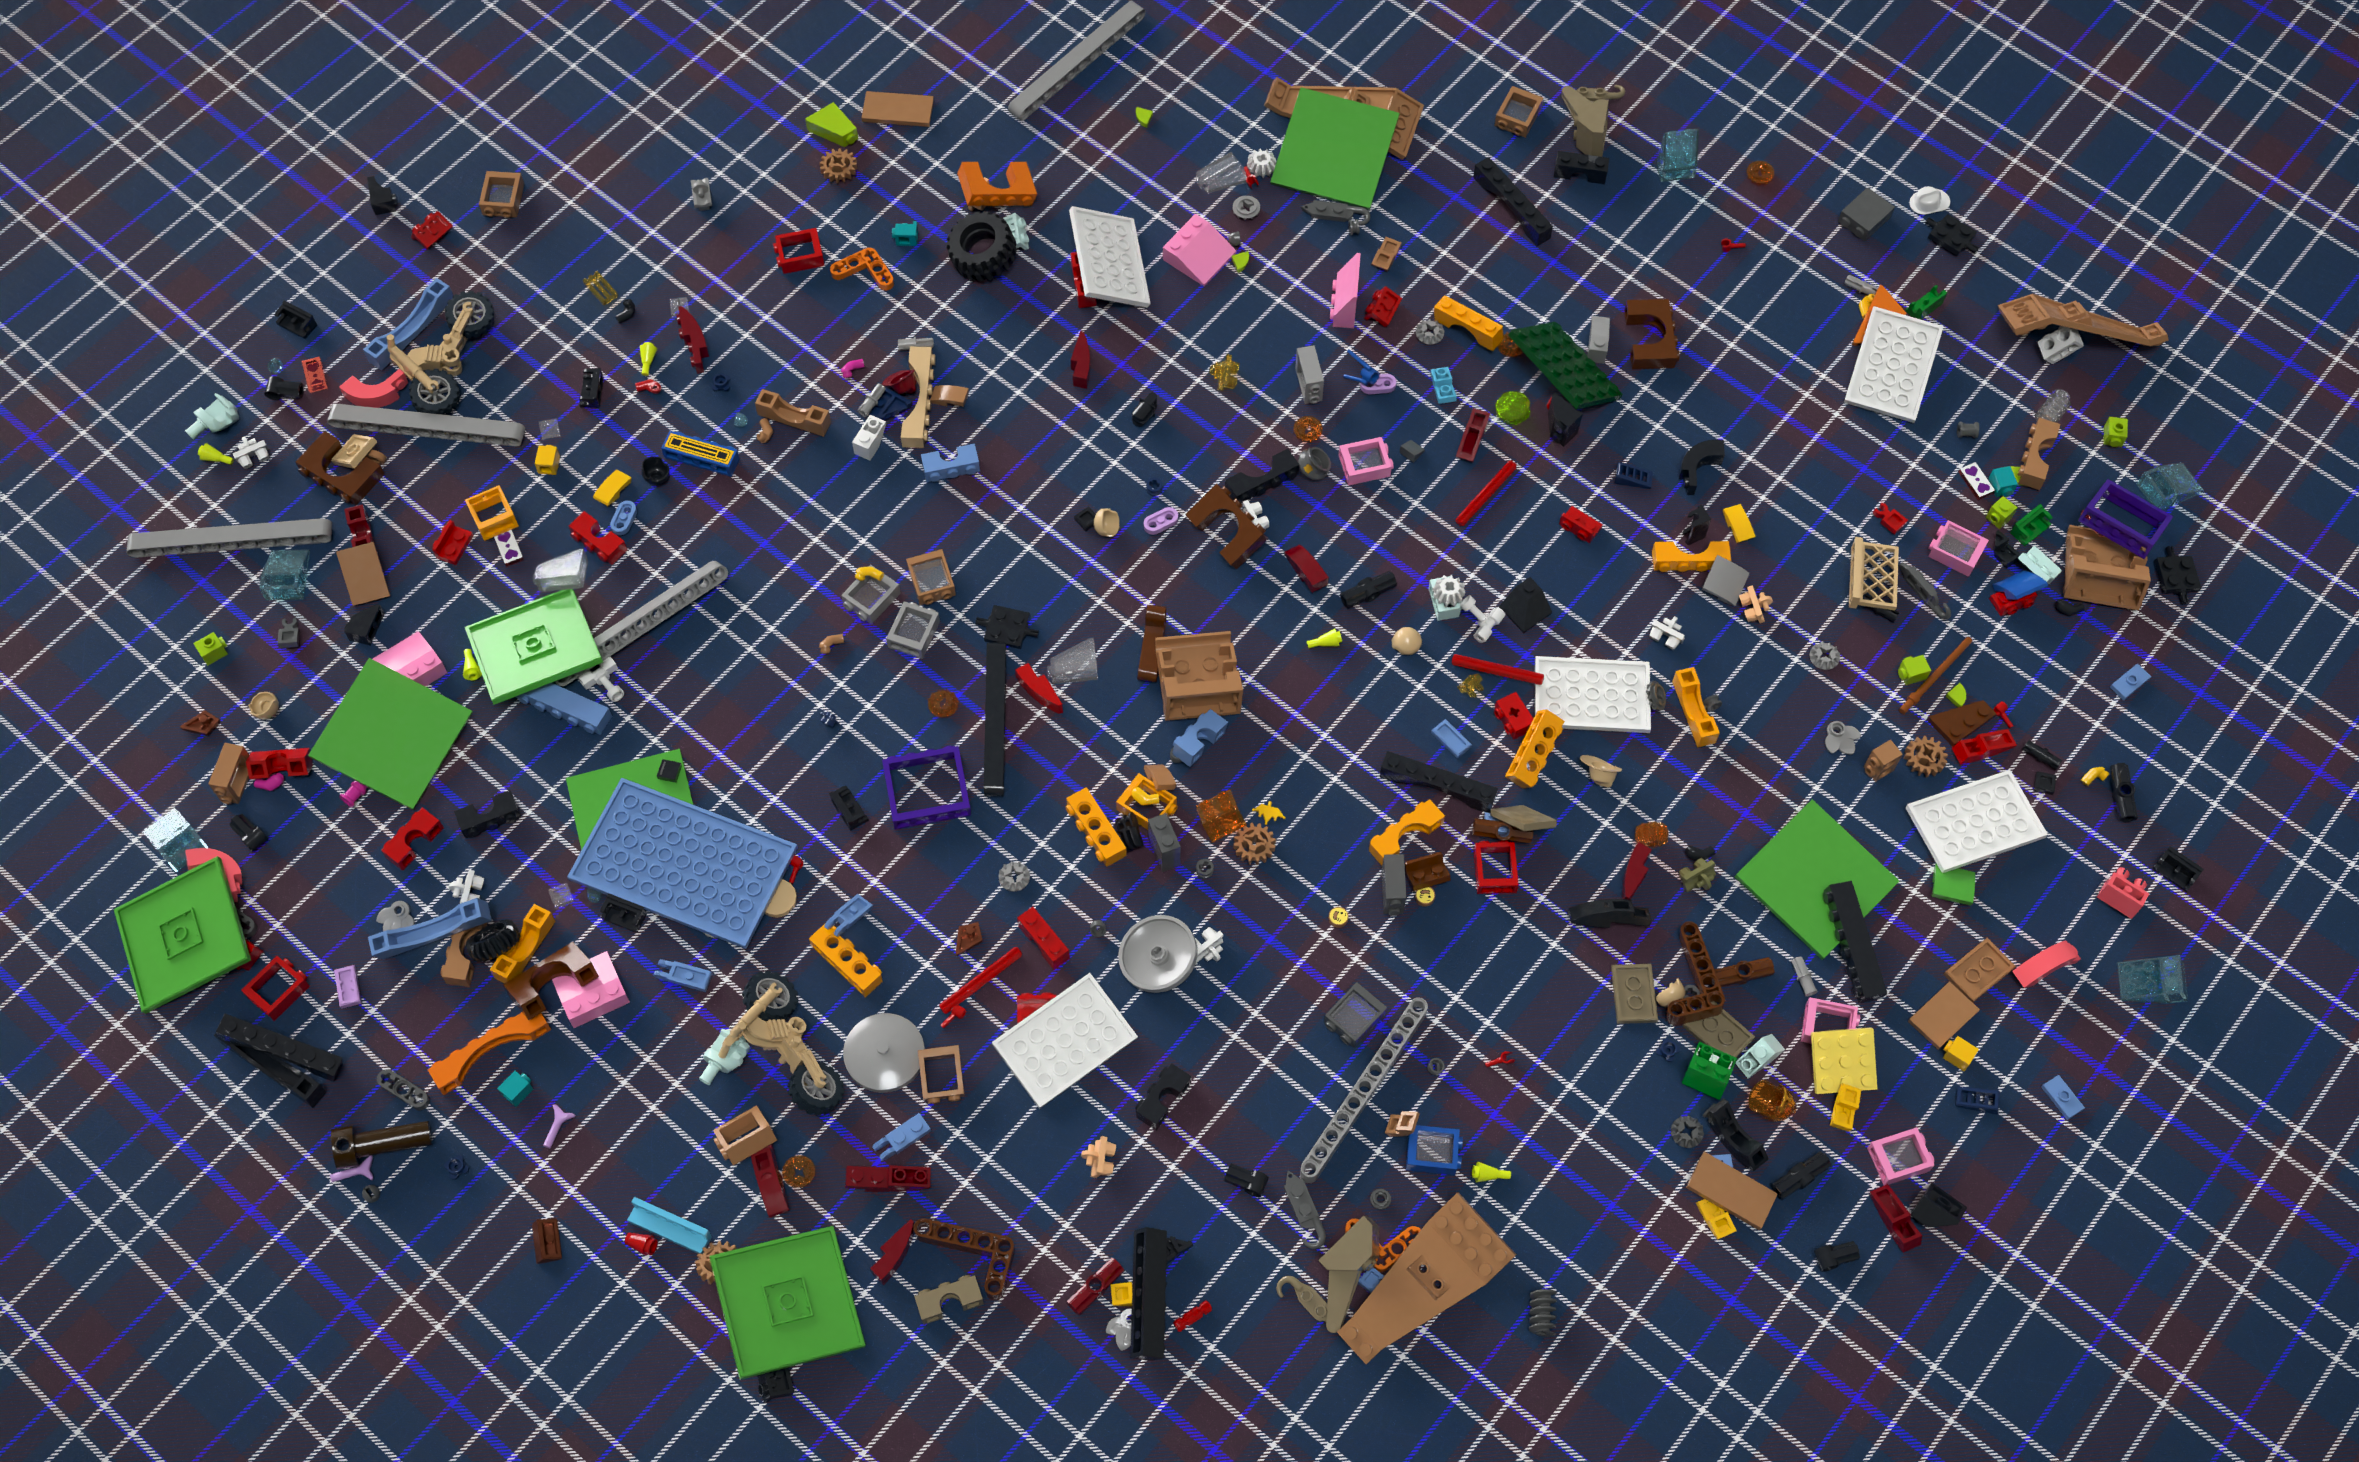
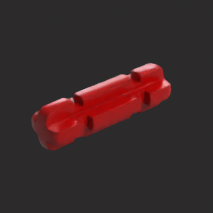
(1192, 1315)

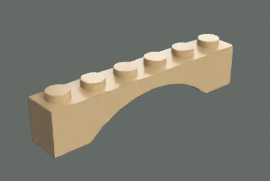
(914, 426)

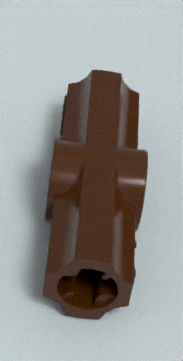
(1490, 828)
(1753, 969)

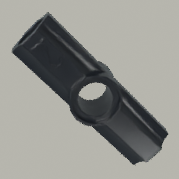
(1368, 589)
(2122, 782)
(1801, 1175)

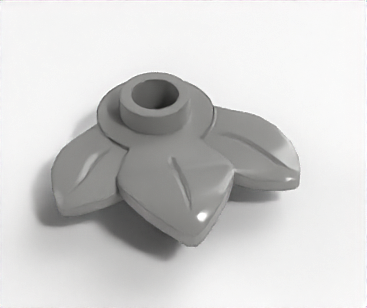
(1843, 740)
(392, 920)
(1122, 1329)

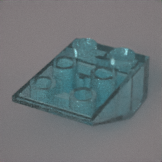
(1678, 155)
(2168, 485)
(285, 575)
(173, 836)
(2153, 980)

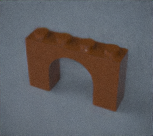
(1659, 315)
(349, 487)
(1249, 535)
(564, 962)

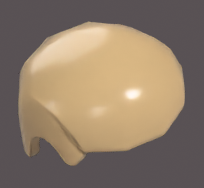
(1106, 522)
(1406, 641)
(264, 705)
(1673, 992)

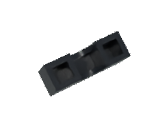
(1570, 163)
(504, 811)
(1171, 1081)

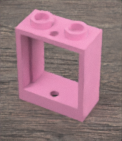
(1830, 1008)

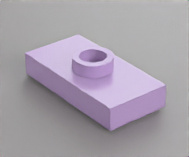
(347, 986)

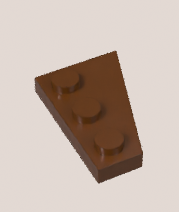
(1961, 721)

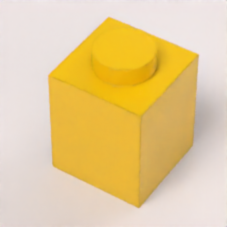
(547, 460)
(1959, 1053)

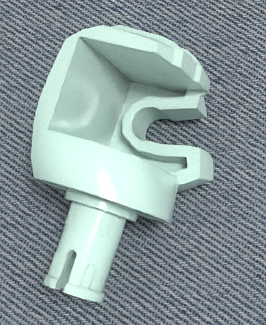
(215, 417)
(733, 1059)

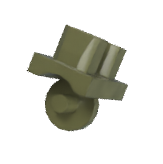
(1699, 877)

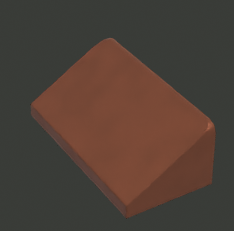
(546, 1240)

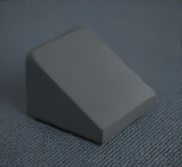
(1411, 450)

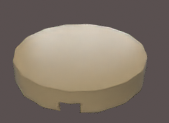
(782, 901)

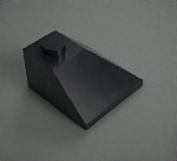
(1526, 605)
(1937, 1208)

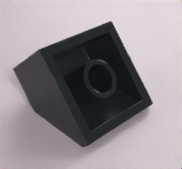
(1563, 420)

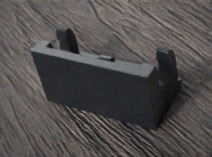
(295, 320)
(591, 388)
(1698, 526)
(848, 807)
(2178, 869)
(623, 913)

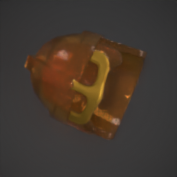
(1772, 1101)

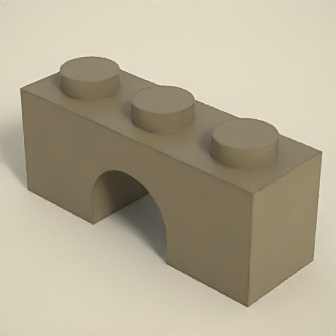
(930, 1301)

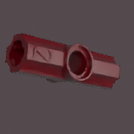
(1086, 1296)

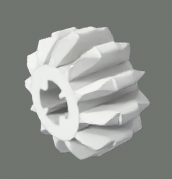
(1261, 163)
(1449, 590)

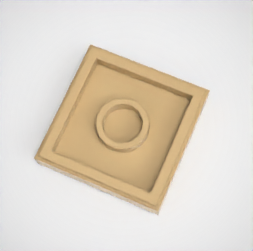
(354, 451)

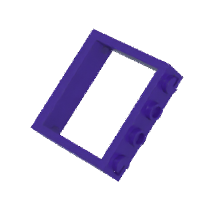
(2118, 531)
(932, 814)

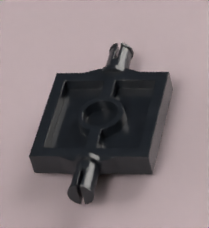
(1952, 235)
(2177, 574)
(1007, 626)

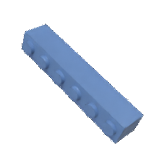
(569, 706)

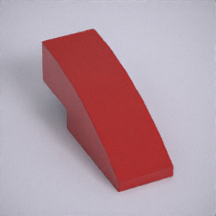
(1038, 688)
(1983, 746)

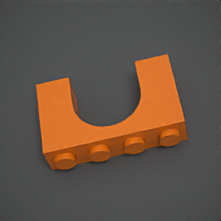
(980, 193)

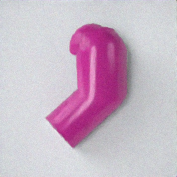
(851, 365)
(271, 783)

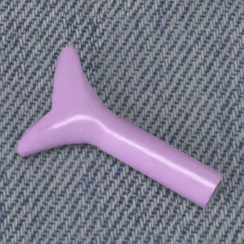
(560, 1117)
(362, 1169)

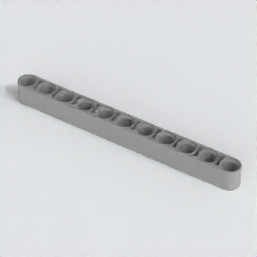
(1076, 60)
(426, 425)
(229, 538)
(664, 611)
(1362, 1098)

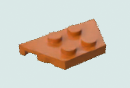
(1883, 300)

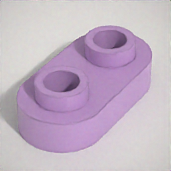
(1379, 386)
(1160, 520)

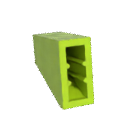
(832, 125)

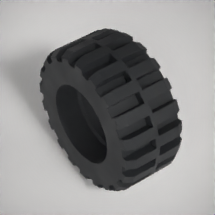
(976, 228)

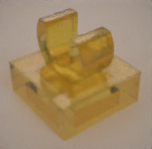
(1470, 683)

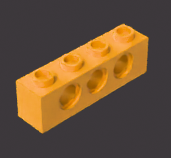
(1526, 753)
(1084, 801)
(865, 982)

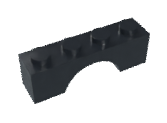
(1246, 487)

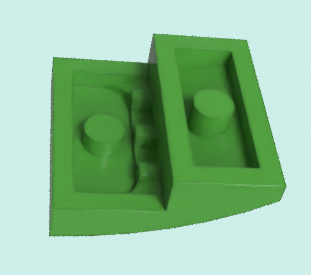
(1954, 885)

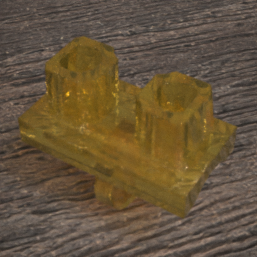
(1222, 372)

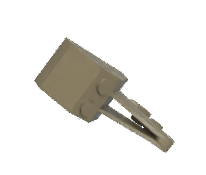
(1589, 116)
(1345, 1262)

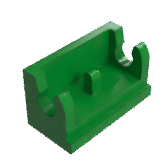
(1926, 304)
(2031, 525)

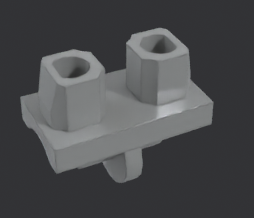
(701, 194)

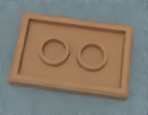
(363, 573)
(1979, 970)
(1943, 1015)

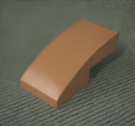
(1386, 254)
(949, 394)
(1160, 777)
(1402, 1124)

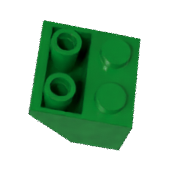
(1709, 1070)

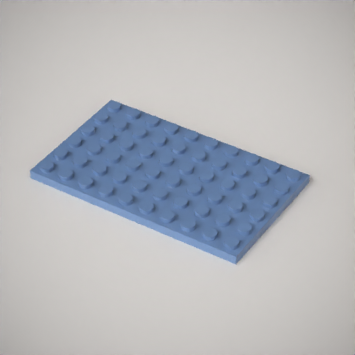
(683, 862)

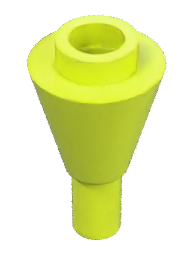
(647, 353)
(209, 453)
(1330, 638)
(471, 668)
(1484, 1172)

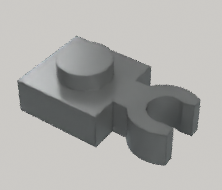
(289, 635)

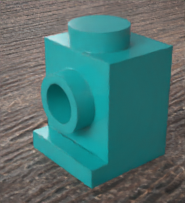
(905, 234)

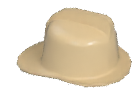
(1600, 770)

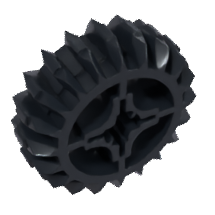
(493, 940)

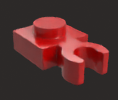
(1891, 520)

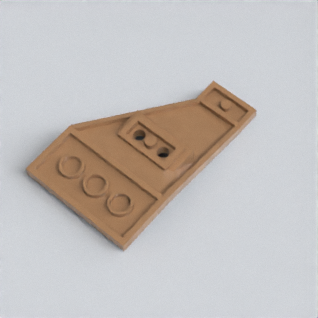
(1284, 96)
(2037, 312)
(1456, 1250)

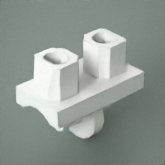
(250, 449)
(1255, 509)
(1659, 629)
(472, 881)
(1210, 948)

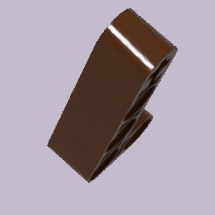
(1154, 627)

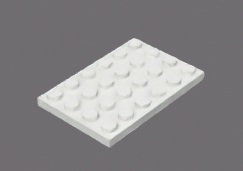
(1109, 257)
(1893, 364)
(1595, 693)
(1976, 821)
(1064, 1040)

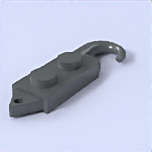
(1334, 211)
(1924, 590)
(1304, 1208)

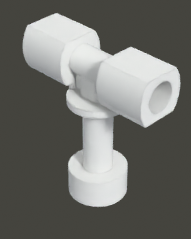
(1485, 621)
(602, 676)

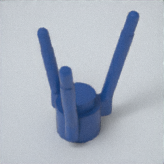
(1368, 373)

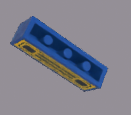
(700, 453)

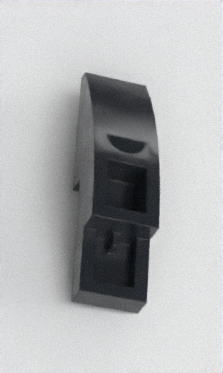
(1603, 912)

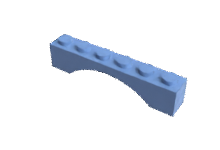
(428, 308)
(407, 938)

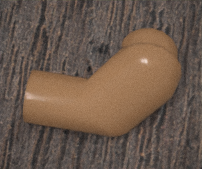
(767, 431)
(830, 640)

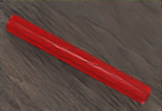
(1486, 493)
(1498, 669)
(980, 980)

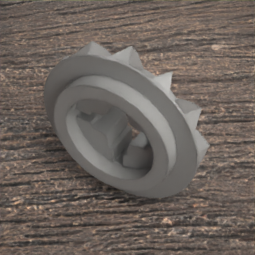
(1248, 201)
(1428, 337)
(1825, 662)
(1008, 882)

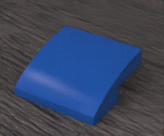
(2020, 585)

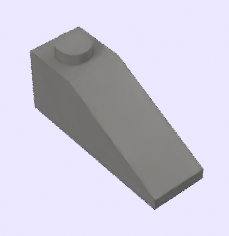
(1598, 339)

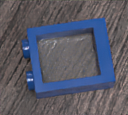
(1434, 1150)

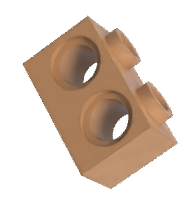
(1882, 760)

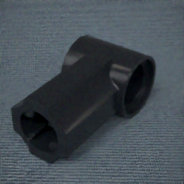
(278, 388)
(249, 834)
(1251, 1181)
(1831, 1257)

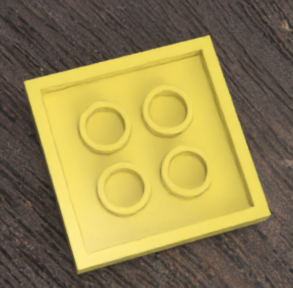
(1844, 1058)

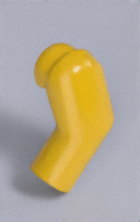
(1865, 303)
(868, 571)
(2094, 773)

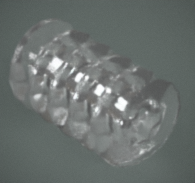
(2054, 406)

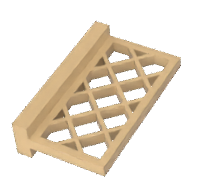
(1857, 575)

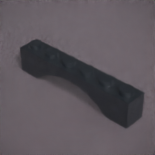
(1492, 178)
(1406, 770)
(261, 1039)
(280, 1072)

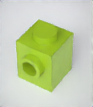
(2115, 431)
(2001, 512)
(211, 648)
(1914, 669)

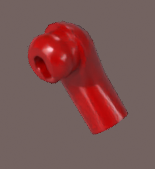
(649, 385)

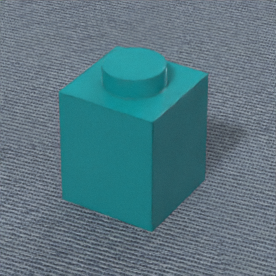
(2003, 481)
(516, 1088)

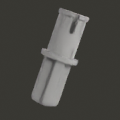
(1861, 286)
(904, 344)
(871, 400)
(1804, 976)

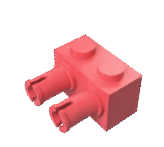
(2123, 894)

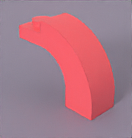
(374, 395)
(198, 856)
(2046, 962)

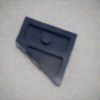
(890, 405)

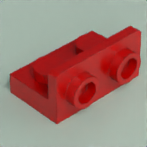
(431, 230)
(1383, 306)
(1580, 524)
(451, 543)
(2011, 606)
(1029, 1003)

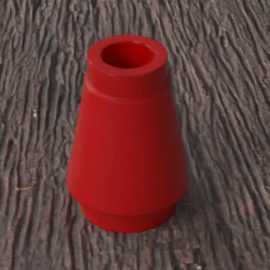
(642, 1243)

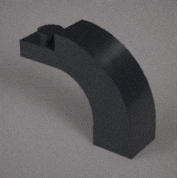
(1704, 453)
(1734, 1138)

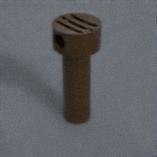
(376, 1142)

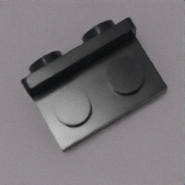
(775, 1384)

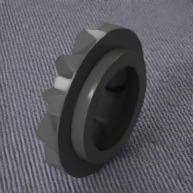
(1656, 695)
(1684, 1139)

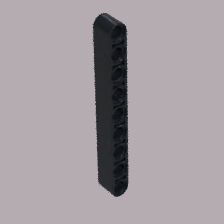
(995, 719)

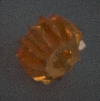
(1652, 834)

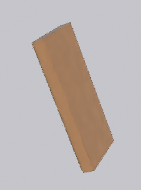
(897, 109)
(1731, 1190)

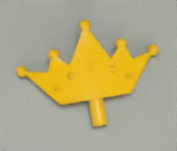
(1268, 812)

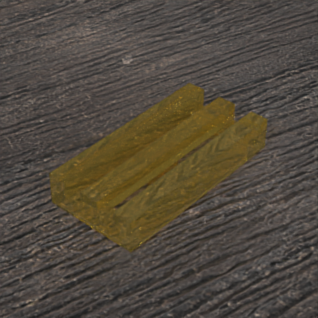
(593, 279)

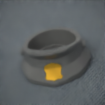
(1314, 463)

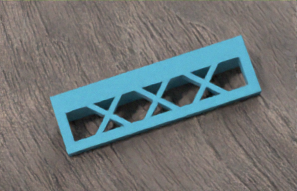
(669, 1226)

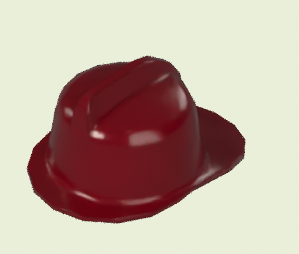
(902, 381)

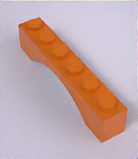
(451, 1071)

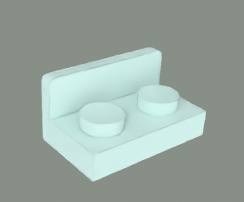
(1018, 230)
(2040, 564)

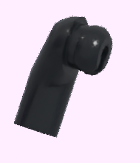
(627, 312)
(2067, 608)
(1696, 853)

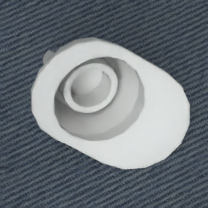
(1929, 201)

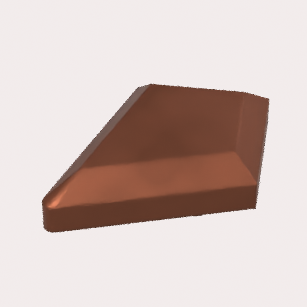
(201, 724)
(968, 937)

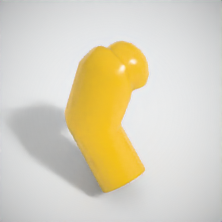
(1143, 798)

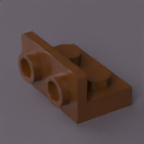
(1426, 871)

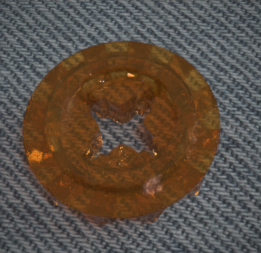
(1766, 170)
(1511, 350)
(1303, 423)
(947, 709)
(798, 1162)

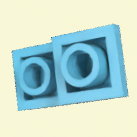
(1443, 385)

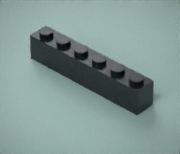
(1854, 942)
(1148, 1294)

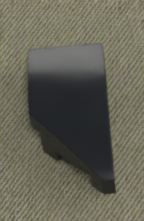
(2004, 552)
(1176, 1247)

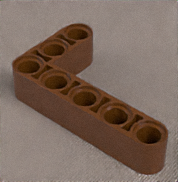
(1701, 978)
(972, 1246)

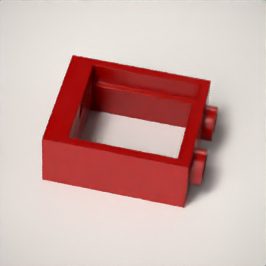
(802, 262)
(1495, 886)
(286, 998)

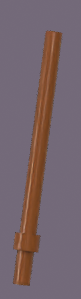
(1914, 697)

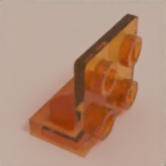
(1220, 815)

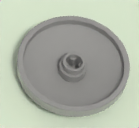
(1158, 953)
(883, 1052)

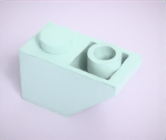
(1759, 1055)

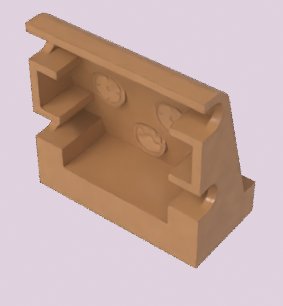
(2103, 570)
(1198, 675)

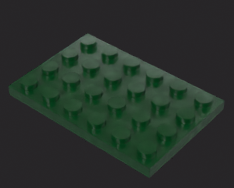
(1565, 365)

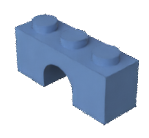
(965, 463)
(1208, 727)

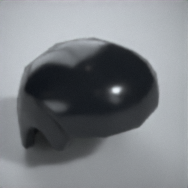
(655, 470)

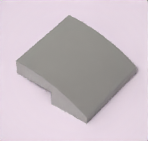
(1725, 580)

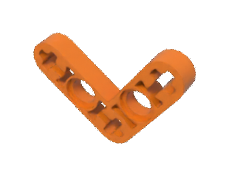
(864, 262)
(1397, 1240)

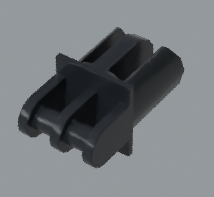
(1144, 410)
(1129, 831)

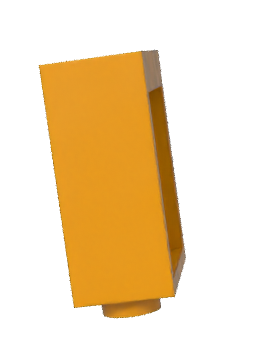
(497, 524)
(1142, 782)

